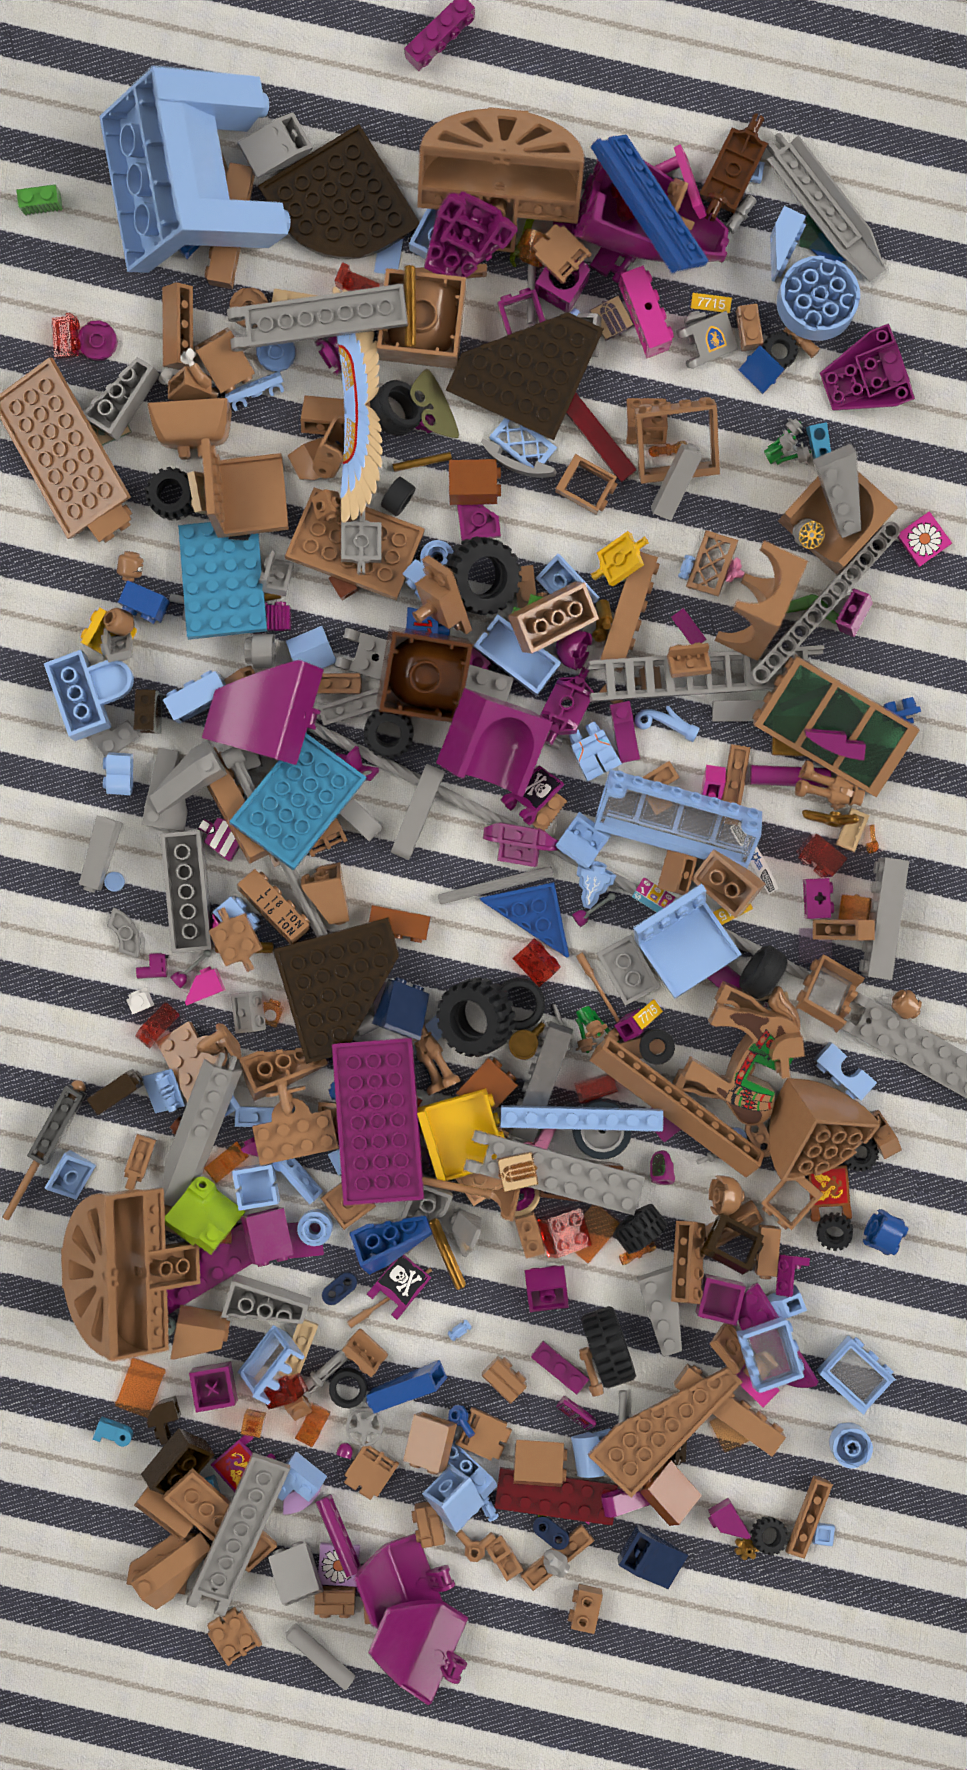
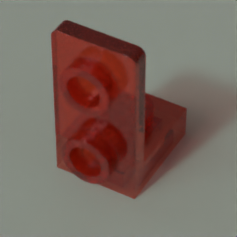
(352, 281)
(157, 1025)

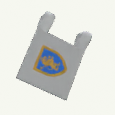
(712, 338)

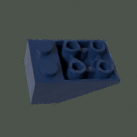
(651, 1557)

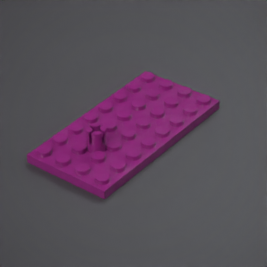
(378, 1121)

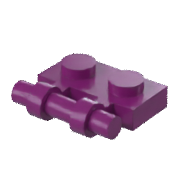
(605, 262)

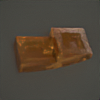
(226, 1162)

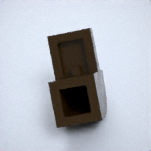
(162, 1413)

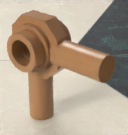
(475, 1549)

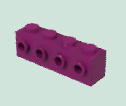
(439, 33)

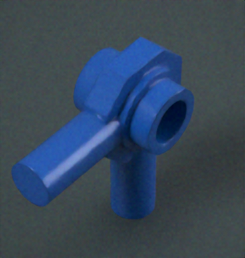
(459, 1415)

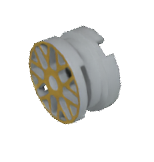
(808, 533)

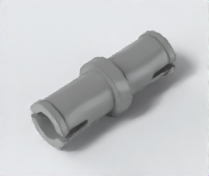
(740, 213)

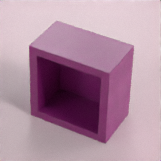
(721, 1299)

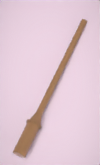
(589, 971)
(365, 1313)

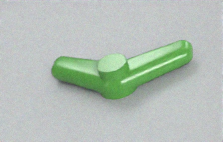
(804, 602)

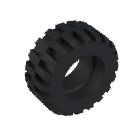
(505, 580)
(496, 1010)
(608, 1347)

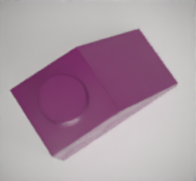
(727, 1519)

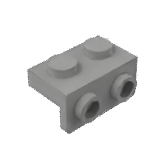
(276, 576)
(116, 647)

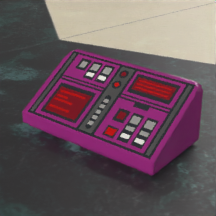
(576, 1413)

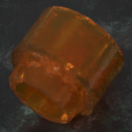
(528, 240)

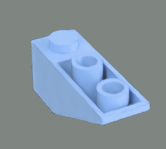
(787, 1306)
(464, 1463)

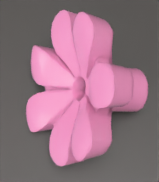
(734, 570)

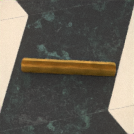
(410, 300)
(447, 1254)

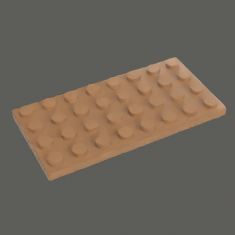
(60, 448)

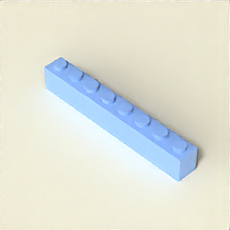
(581, 1118)

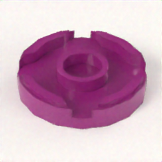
(97, 340)

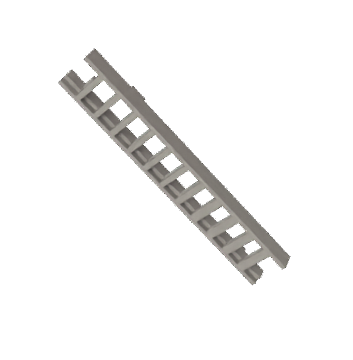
(670, 690)

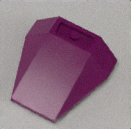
(868, 374)

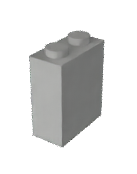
(295, 1573)

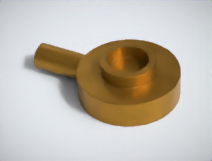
(525, 1042)

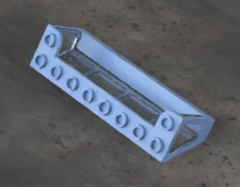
(677, 818)

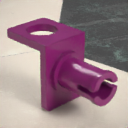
(354, 759)

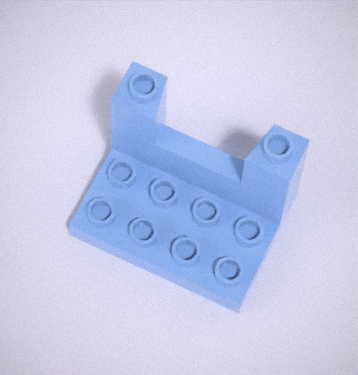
(171, 165)

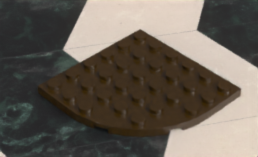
(342, 199)

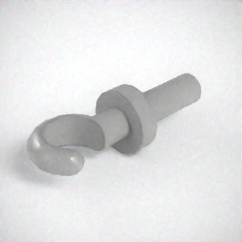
(710, 1157)

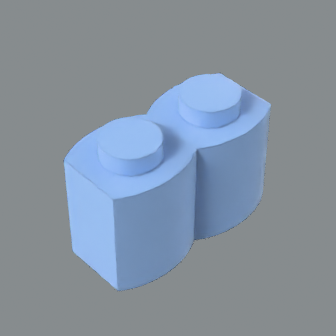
(119, 773)

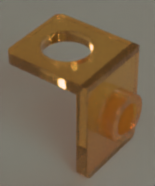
(276, 1006)

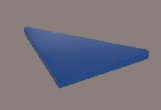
(535, 911)

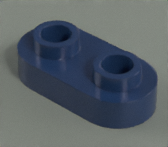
(339, 1288)
(552, 1530)

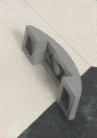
(540, 470)

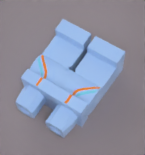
(594, 745)

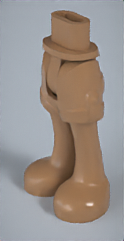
(839, 789)
(426, 1051)

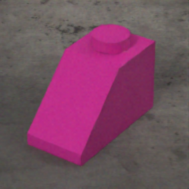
(713, 781)
(205, 985)

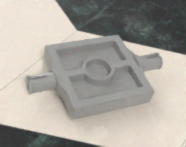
(361, 542)

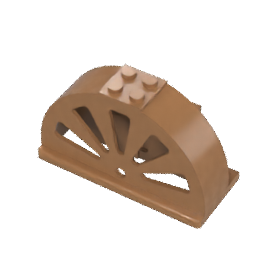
(505, 159)
(121, 1272)

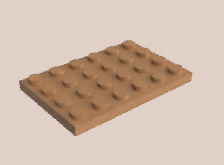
(319, 548)

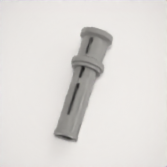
(317, 1378)

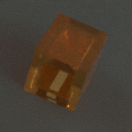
(253, 1423)

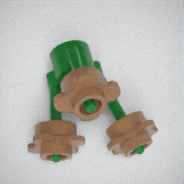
(594, 1029)

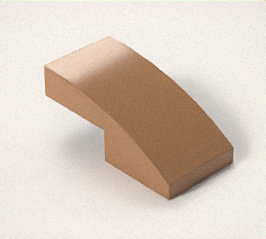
(504, 1558)

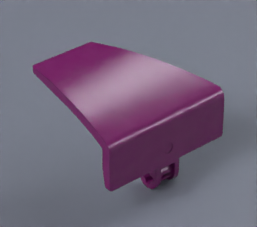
(267, 711)
(399, 1575)
(419, 1645)

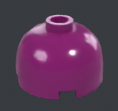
(572, 649)

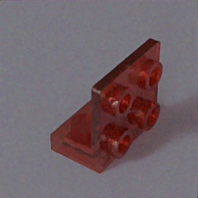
(564, 1233)

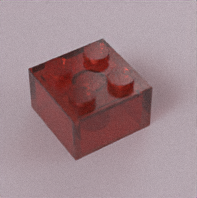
(820, 855)

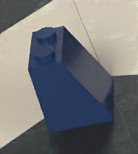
(402, 1008)

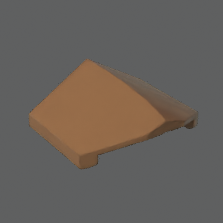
(303, 458)

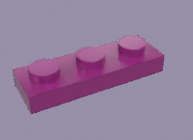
(559, 1367)

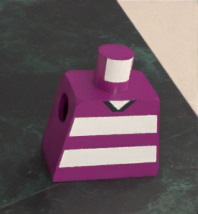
(220, 838)

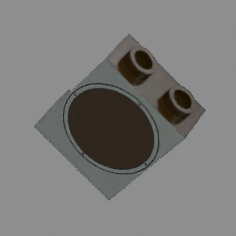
(148, 711)

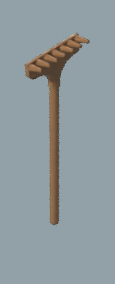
(506, 1200)

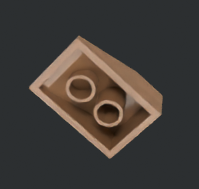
(728, 883)

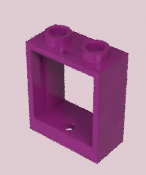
(524, 294)

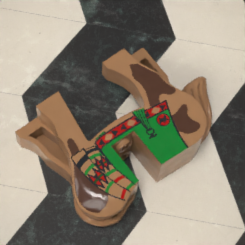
(745, 1094)

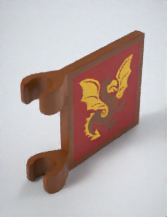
(835, 1190)

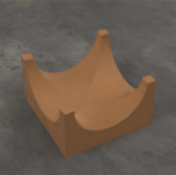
(773, 601)

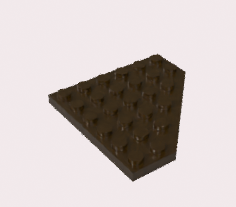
(529, 372)
(335, 982)

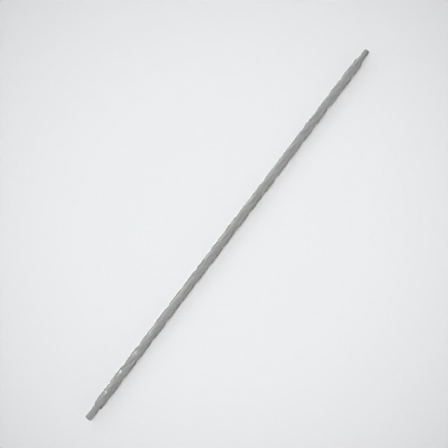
(487, 815)

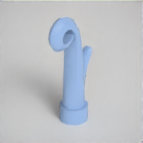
(671, 720)

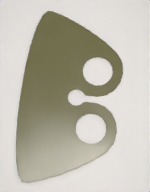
(444, 419)

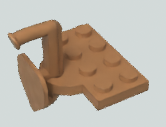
(186, 1051)
(295, 1132)

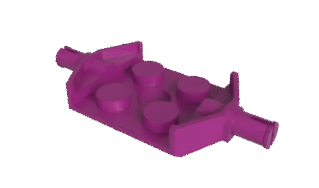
(567, 719)

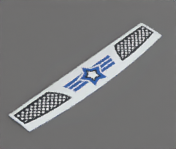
(763, 871)

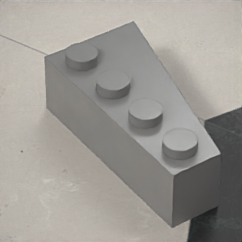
(841, 489)
(264, 1302)
(664, 1314)

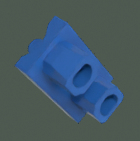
(909, 707)

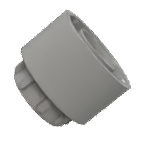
(260, 650)

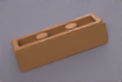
(746, 1214)

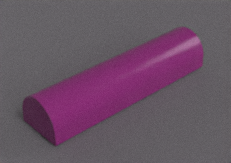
(781, 775)
(338, 1535)

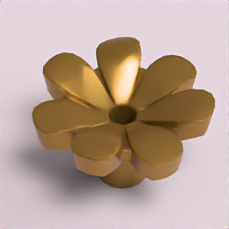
(745, 1548)

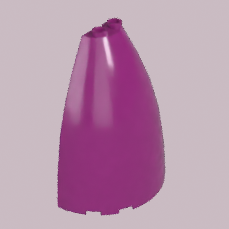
(602, 226)

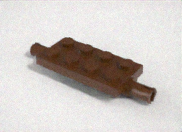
(733, 168)

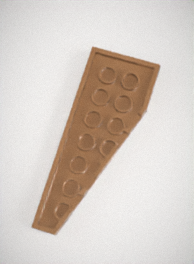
(648, 1439)

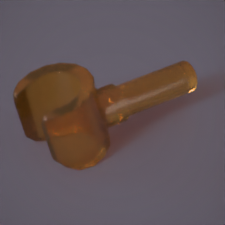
(873, 845)

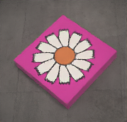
(924, 539)

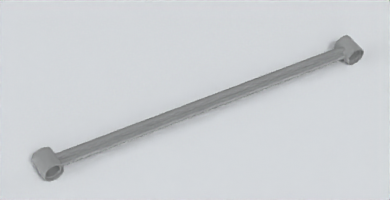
(234, 759)

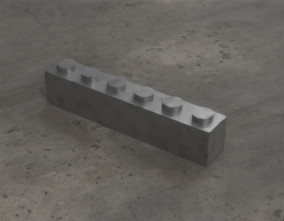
(544, 1072)

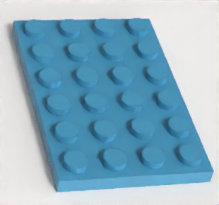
(221, 583)
(298, 802)

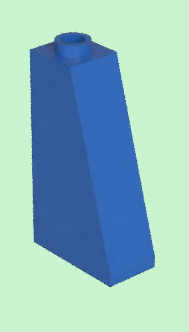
(407, 1387)

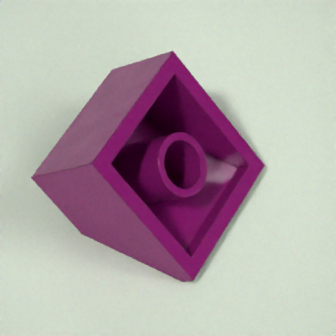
(546, 1288)

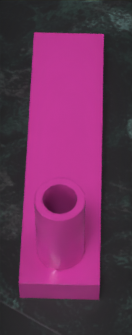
(681, 160)

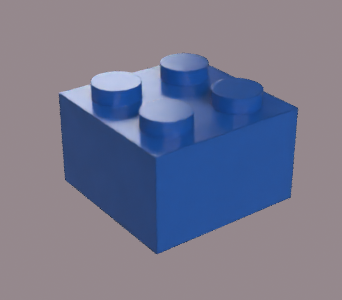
(144, 602)

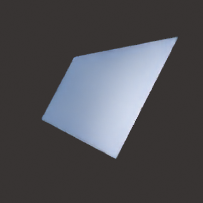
(388, 258)

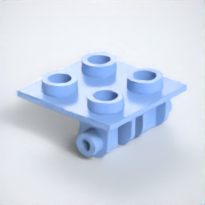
(163, 1091)

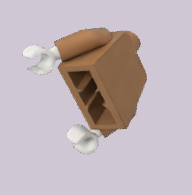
(189, 382)

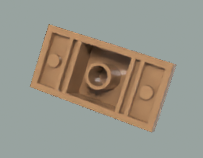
(440, 597)

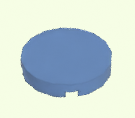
(276, 357)

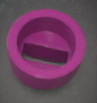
(344, 1450)

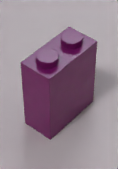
(267, 1236)

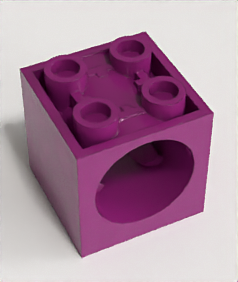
(561, 298)

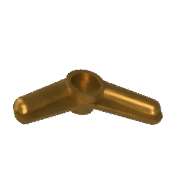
(833, 819)

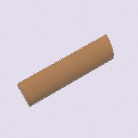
(320, 412)

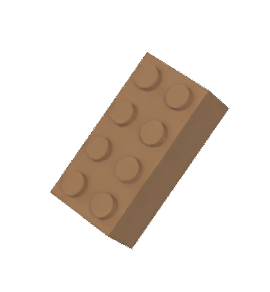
(553, 617)

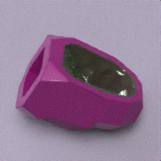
(662, 1168)

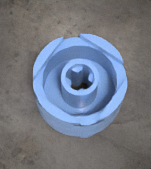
(854, 1455)

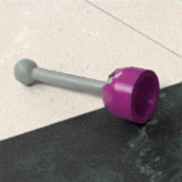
(581, 917)
(180, 977)

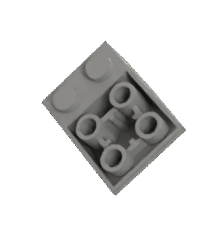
(275, 145)

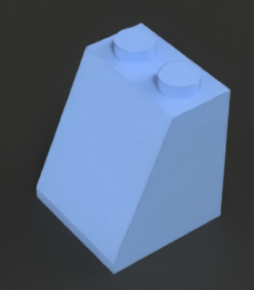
(454, 1498)

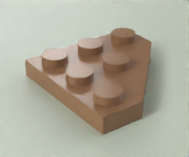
(155, 1554)

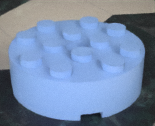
(818, 298)

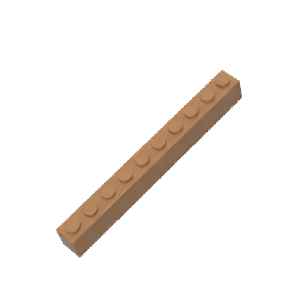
(677, 1106)

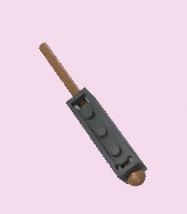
(50, 1136)

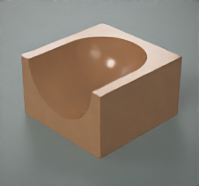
(438, 321)
(835, 550)

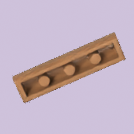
(809, 1517)

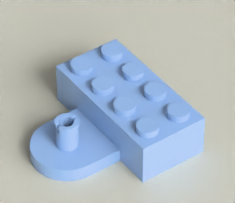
(85, 689)

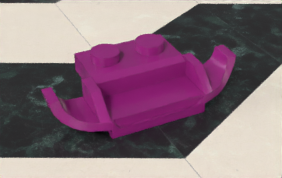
(519, 843)

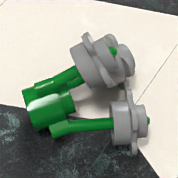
(788, 442)

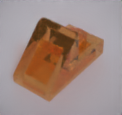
(312, 1425)

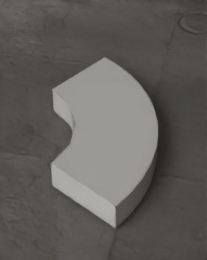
(126, 932)

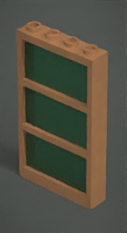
(816, 700)

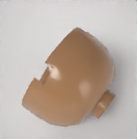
(725, 1194)

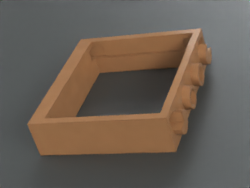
(665, 408)

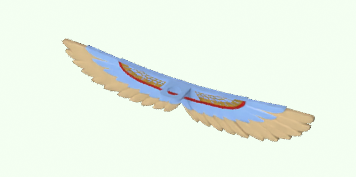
(361, 424)

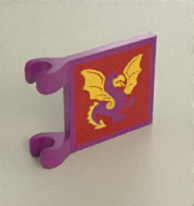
(233, 1462)

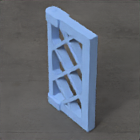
(522, 459)

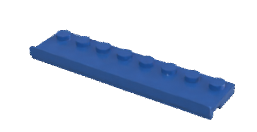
(649, 203)

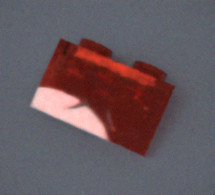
(65, 336)
(537, 962)

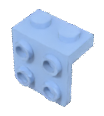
(582, 841)

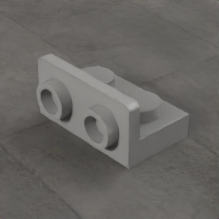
(248, 1012)

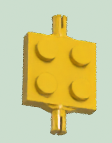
(620, 558)

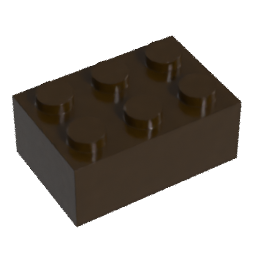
(175, 1460)

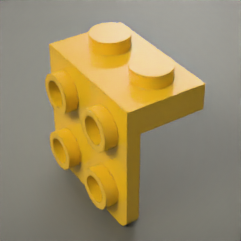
(92, 635)

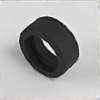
(343, 1403)

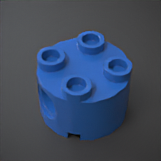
(885, 1232)

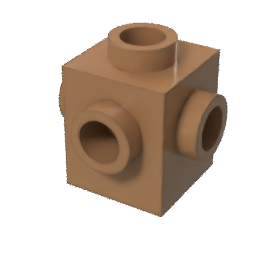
(327, 505)

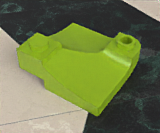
(203, 1215)

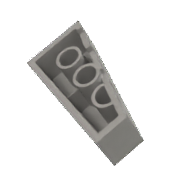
(122, 398)

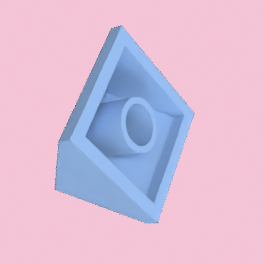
(312, 648)
(70, 1175)

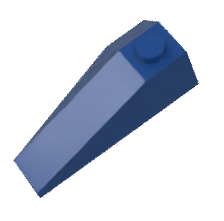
(386, 1242)

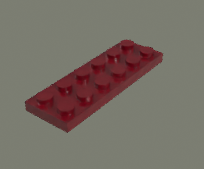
(574, 1500)

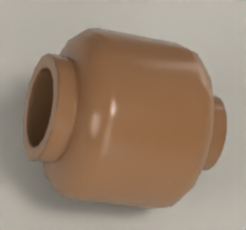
(130, 565)
(119, 621)
(906, 1004)

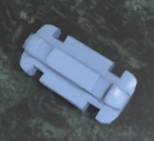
(686, 567)
(459, 1330)
(489, 1510)

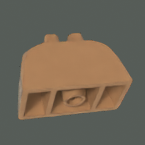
(186, 422)

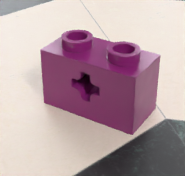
(812, 908)

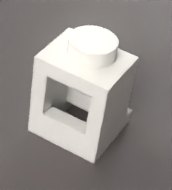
(139, 1000)

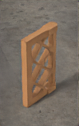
(721, 576)

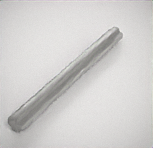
(495, 885)

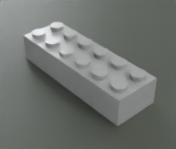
(187, 891)
(886, 911)

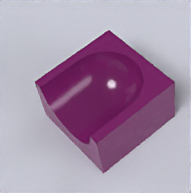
(494, 741)

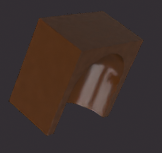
(423, 673)

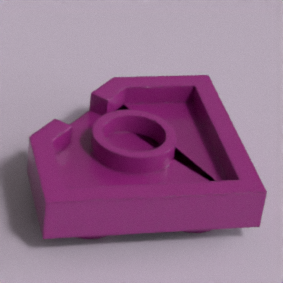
(478, 522)

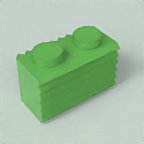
(39, 199)

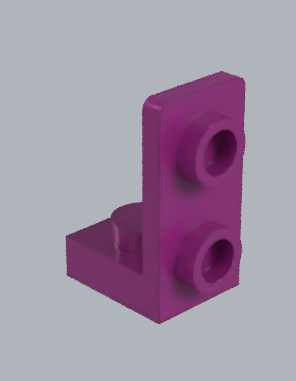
(785, 1273)

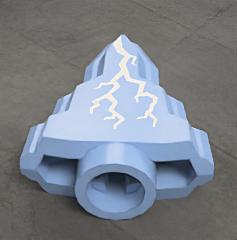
(594, 882)

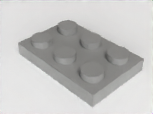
(628, 969)

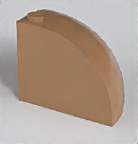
(815, 1128)

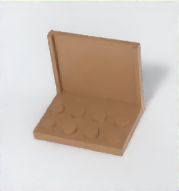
(244, 493)

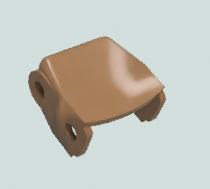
(330, 454)

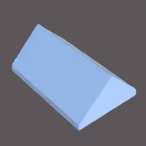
(560, 574)

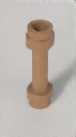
(595, 1388)

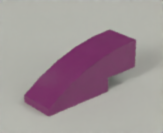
(836, 742)

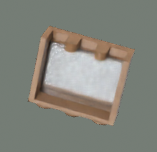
(829, 992)

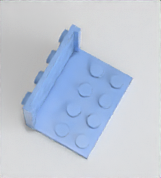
(685, 942)

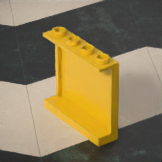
(450, 1129)

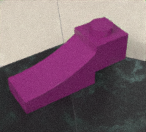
(624, 731)

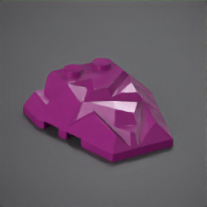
(466, 235)

